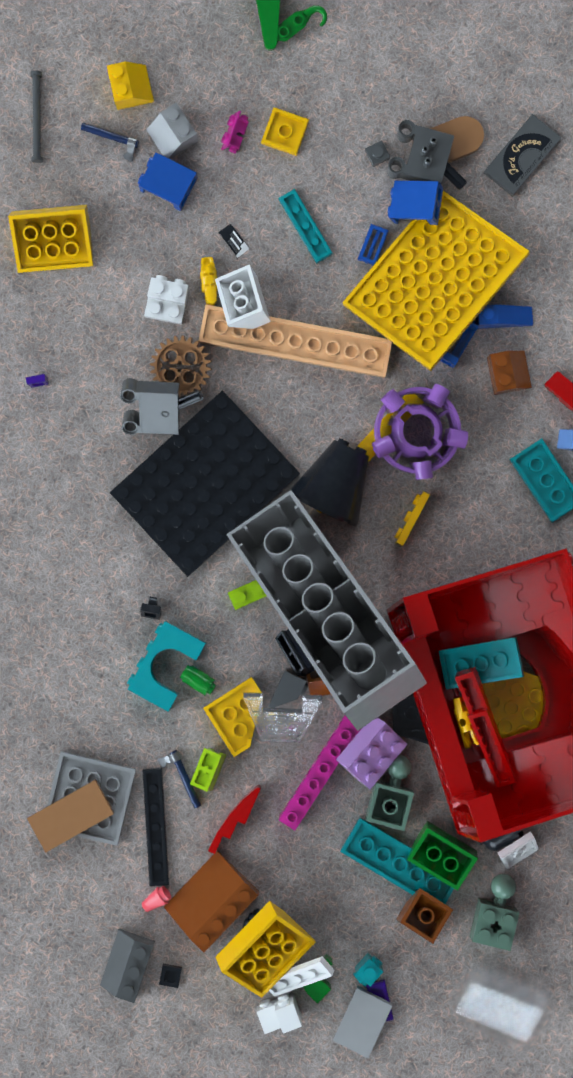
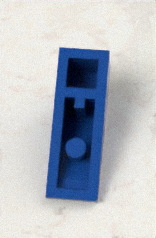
(504, 316)

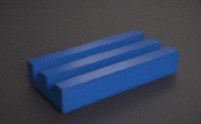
(367, 259)

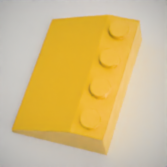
(51, 238)
(264, 950)

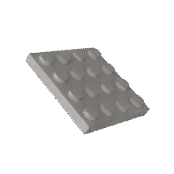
(115, 781)

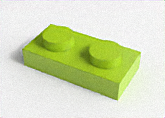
(246, 594)

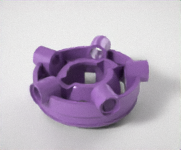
(396, 442)

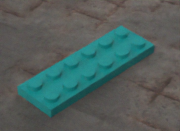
(389, 859)

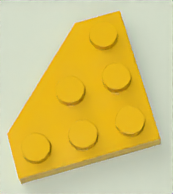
(233, 718)

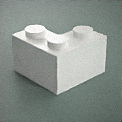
(279, 1014)

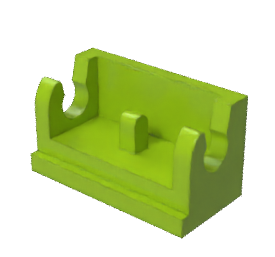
(208, 769)

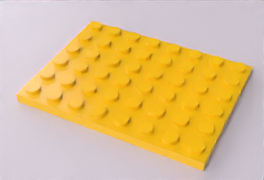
(435, 281)

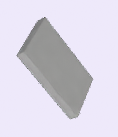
(362, 1022)

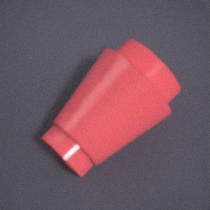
(156, 899)

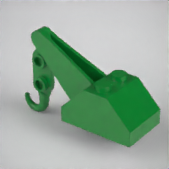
(269, 19)

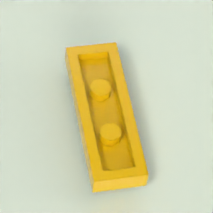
(411, 517)

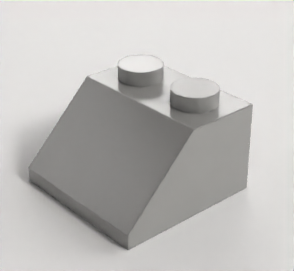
(172, 132)

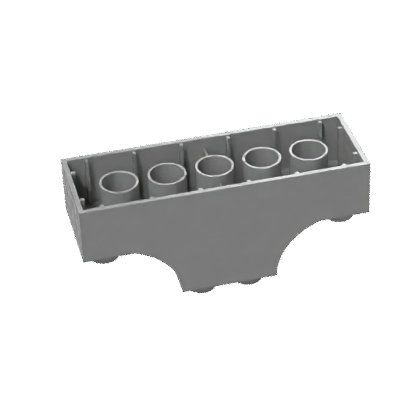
(326, 611)

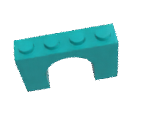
(144, 682)

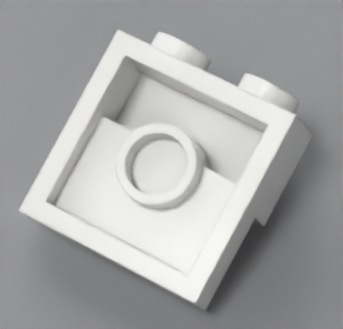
(166, 300)

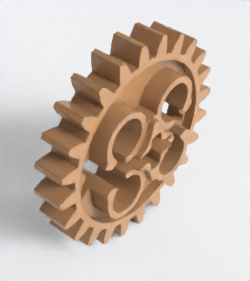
(182, 349)

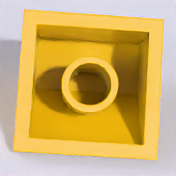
(129, 84)

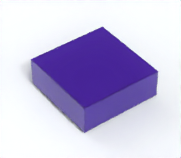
(38, 380)

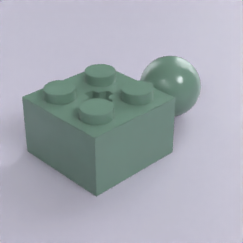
(401, 797)
(488, 912)

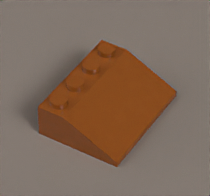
(211, 901)

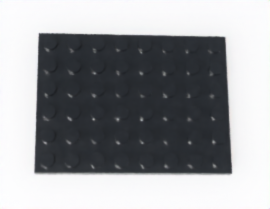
(204, 483)

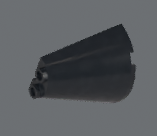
(335, 482)

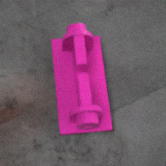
(236, 125)

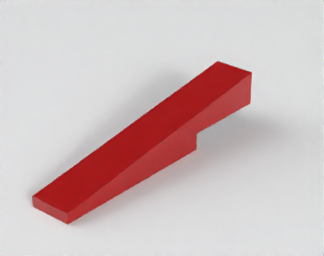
(485, 726)

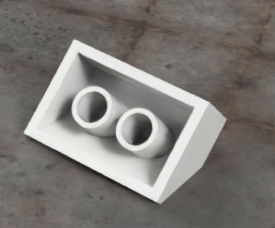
(242, 299)

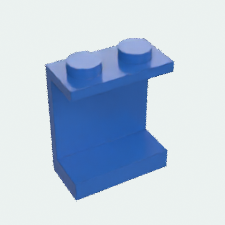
(168, 180)
(416, 201)

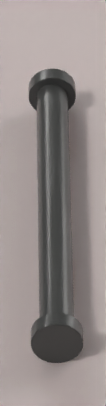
(36, 158)

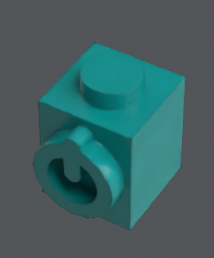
(368, 970)

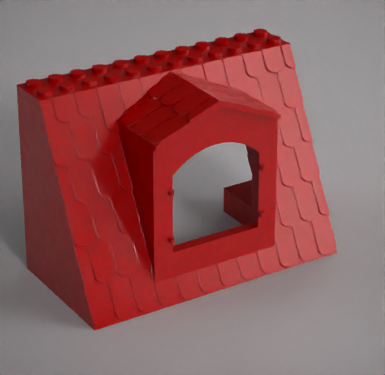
(517, 601)

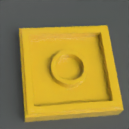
(285, 131)

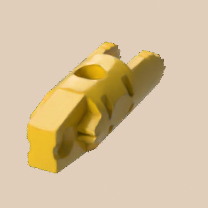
(208, 275)
(461, 714)

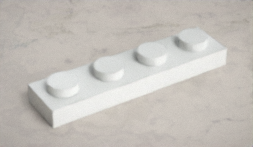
(303, 975)

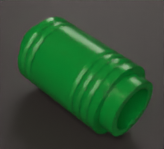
(198, 680)

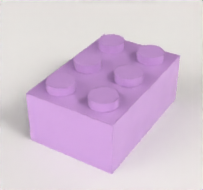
(371, 752)

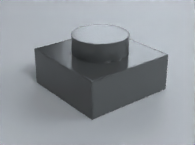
(377, 153)

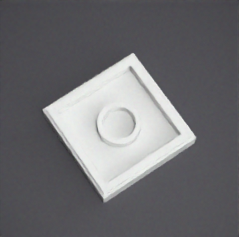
(518, 850)

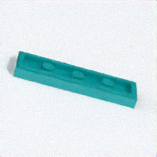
(305, 226)

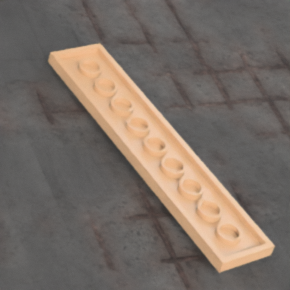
(300, 343)

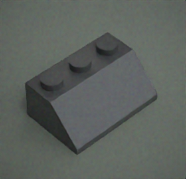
(127, 965)

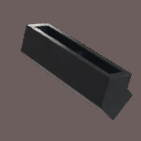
(294, 653)

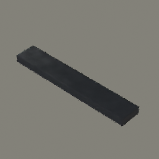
(155, 827)

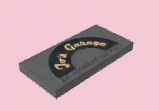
(522, 155)

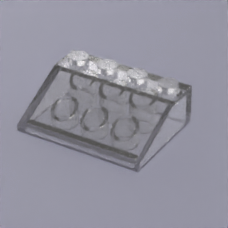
(502, 1000)

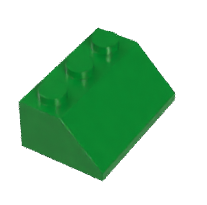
(442, 855)

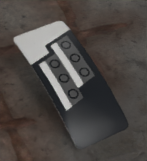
(234, 240)

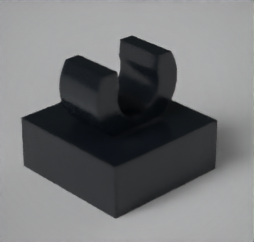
(151, 609)

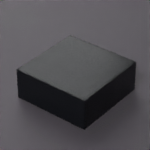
(170, 975)

